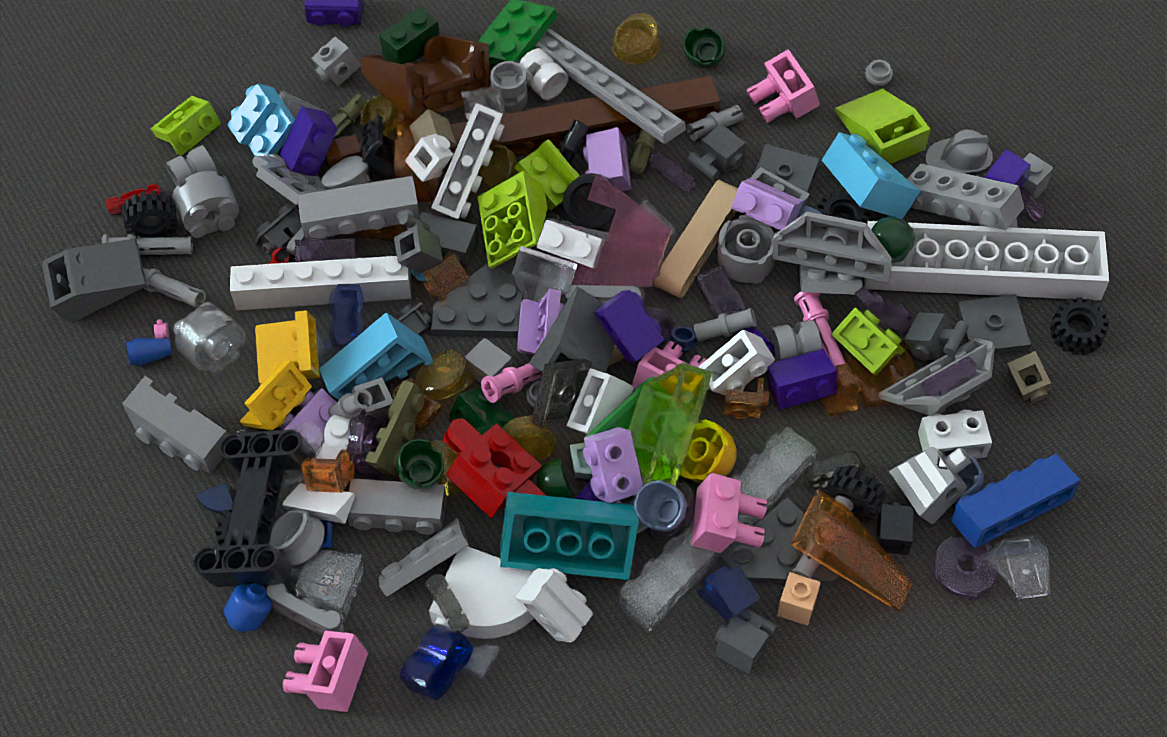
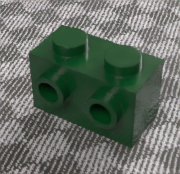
(408, 37)

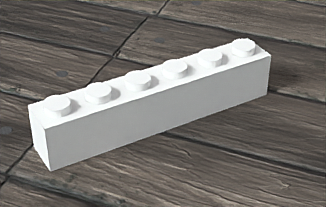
(313, 281)

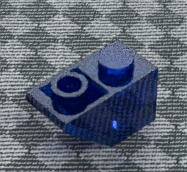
(728, 591)

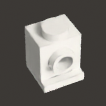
(434, 153)

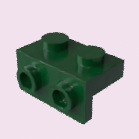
(479, 411)

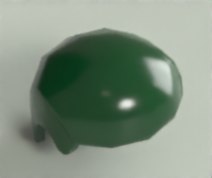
(703, 47)
(895, 237)
(420, 464)
(552, 480)

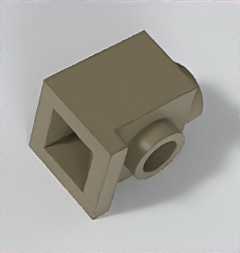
(1030, 367)

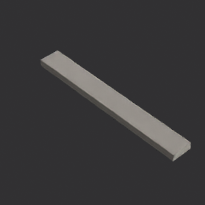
(611, 88)

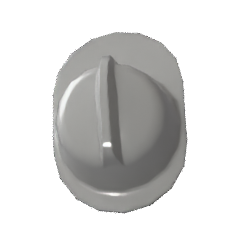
(962, 153)

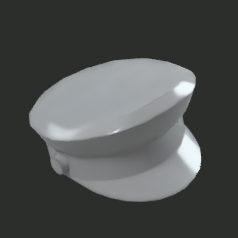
(346, 173)
(297, 536)

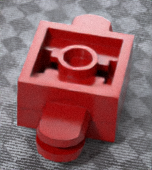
(476, 470)

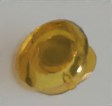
(636, 39)
(444, 376)
(534, 439)

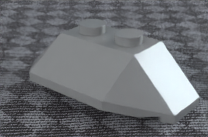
(833, 246)
(908, 391)

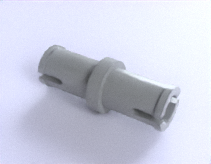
(713, 120)
(725, 325)
(351, 404)

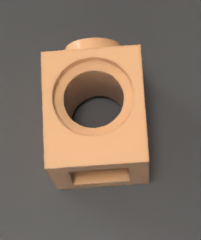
(798, 598)

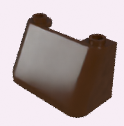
(436, 83)

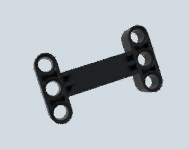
(247, 550)

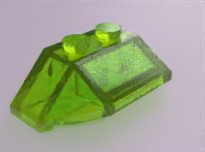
(668, 421)

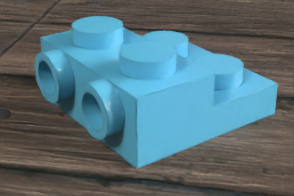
(261, 121)

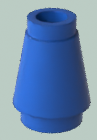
(147, 350)

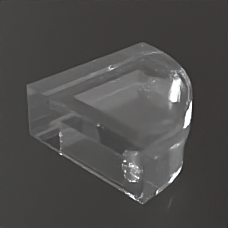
(481, 660)

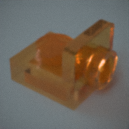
(328, 474)

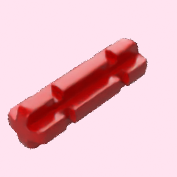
(115, 205)

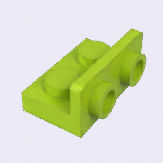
(187, 124)
(551, 170)
(867, 340)

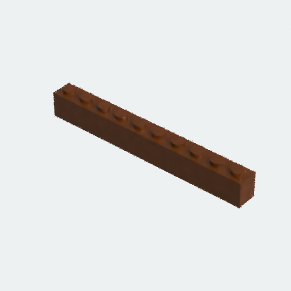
(528, 129)

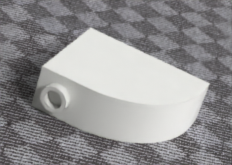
(485, 595)

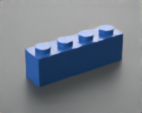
(1015, 500)

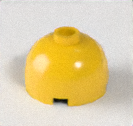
(710, 452)

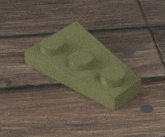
(400, 429)

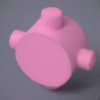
(161, 330)

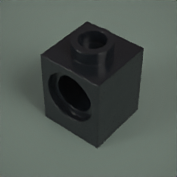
(895, 528)

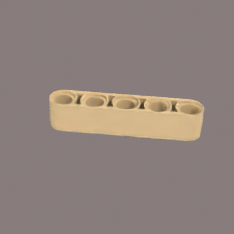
(697, 240)

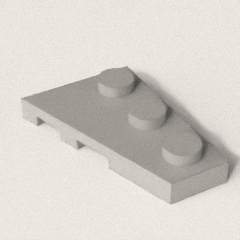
(423, 558)

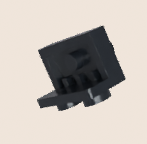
(378, 149)

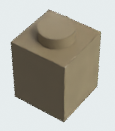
(432, 123)

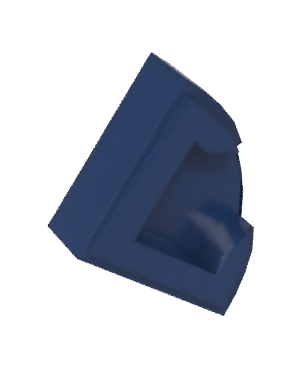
(216, 499)

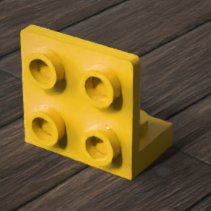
(288, 341)
(276, 397)

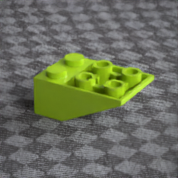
(886, 124)
(512, 217)

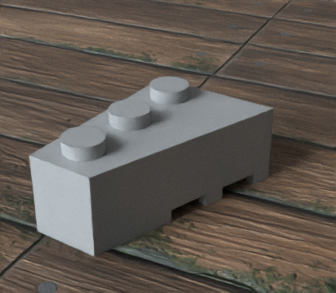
(174, 428)

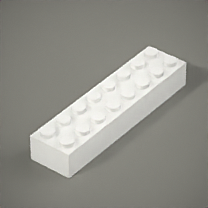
(1001, 262)

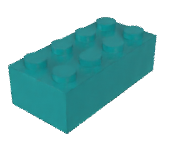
(568, 535)

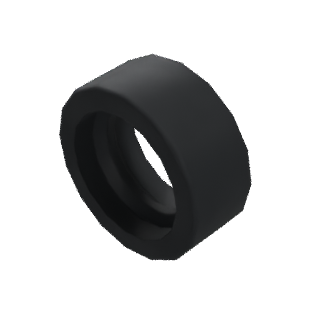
(570, 208)

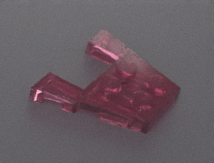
(632, 245)

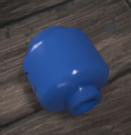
(247, 607)

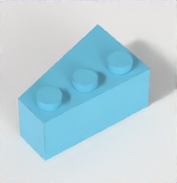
(869, 177)
(379, 351)

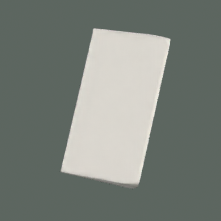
(323, 505)

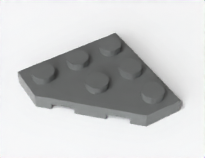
(481, 306)
(776, 555)

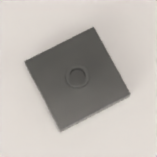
(789, 166)
(995, 321)

